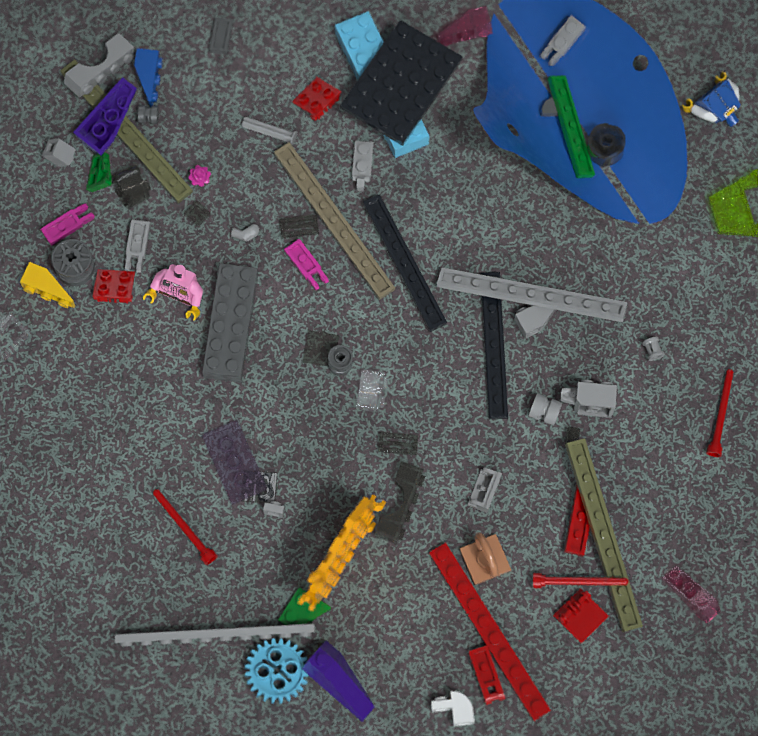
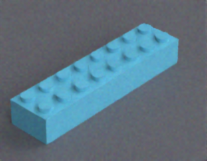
(360, 44)

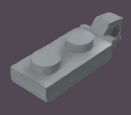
(362, 163)

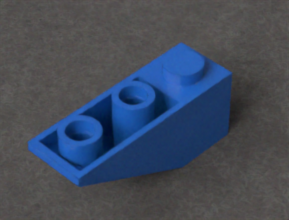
(147, 66)

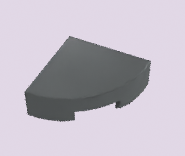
(548, 108)

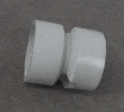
(545, 409)

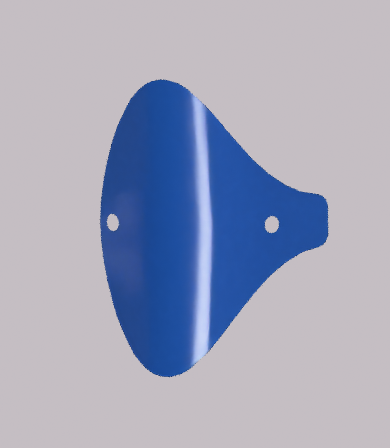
(602, 90)

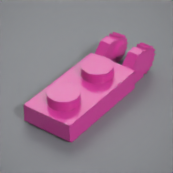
(66, 224)
(305, 263)

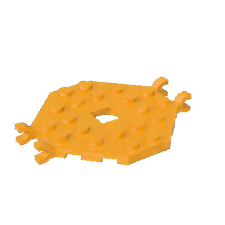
(341, 551)

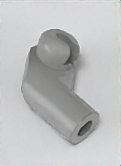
(247, 234)

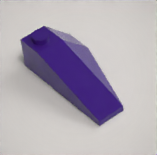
(103, 123)
(337, 678)

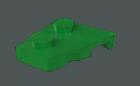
(99, 173)
(300, 614)

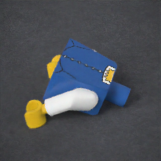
(717, 103)

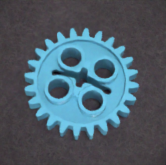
(265, 685)

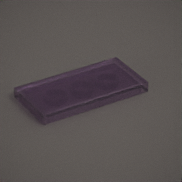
(234, 462)

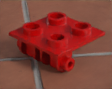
(317, 98)
(114, 285)
(581, 615)

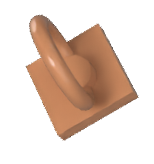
(485, 558)

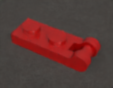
(486, 674)

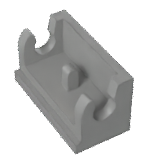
(484, 489)

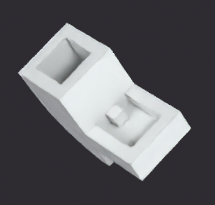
(459, 704)

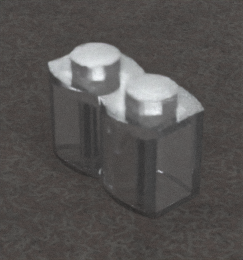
(370, 391)

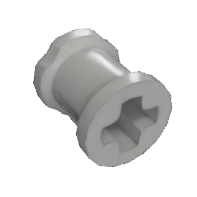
(653, 348)

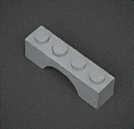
(83, 78)

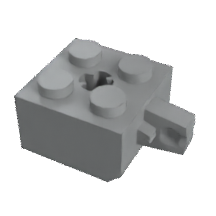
(591, 398)

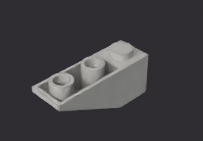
(532, 319)

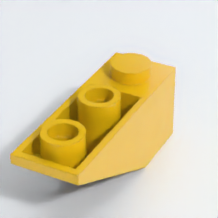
(41, 281)

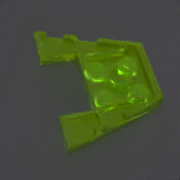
(732, 208)

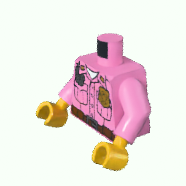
(178, 285)

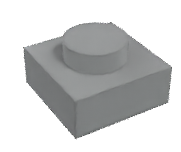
(274, 509)

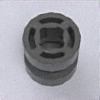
(148, 114)

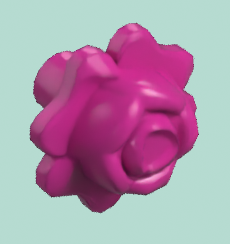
(199, 176)

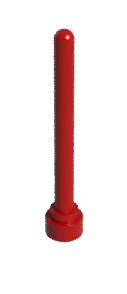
(715, 448)
(207, 555)
(541, 580)

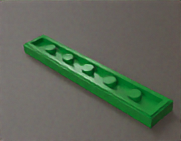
(571, 127)

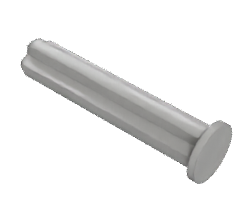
(269, 130)

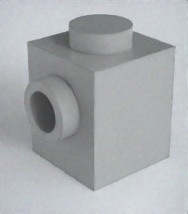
(59, 152)

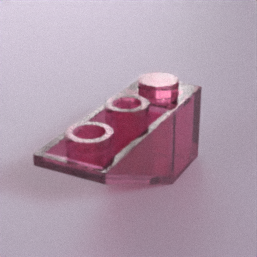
(470, 25)
(692, 594)

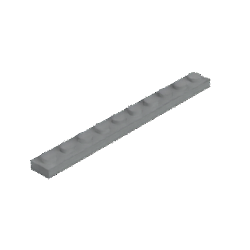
(532, 294)
(206, 635)

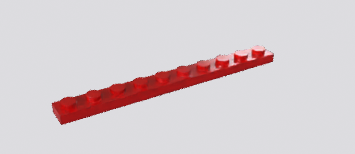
(489, 632)

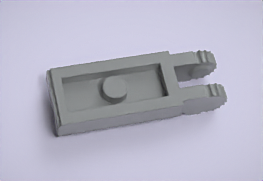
(563, 40)
(137, 243)

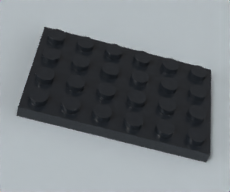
(401, 82)

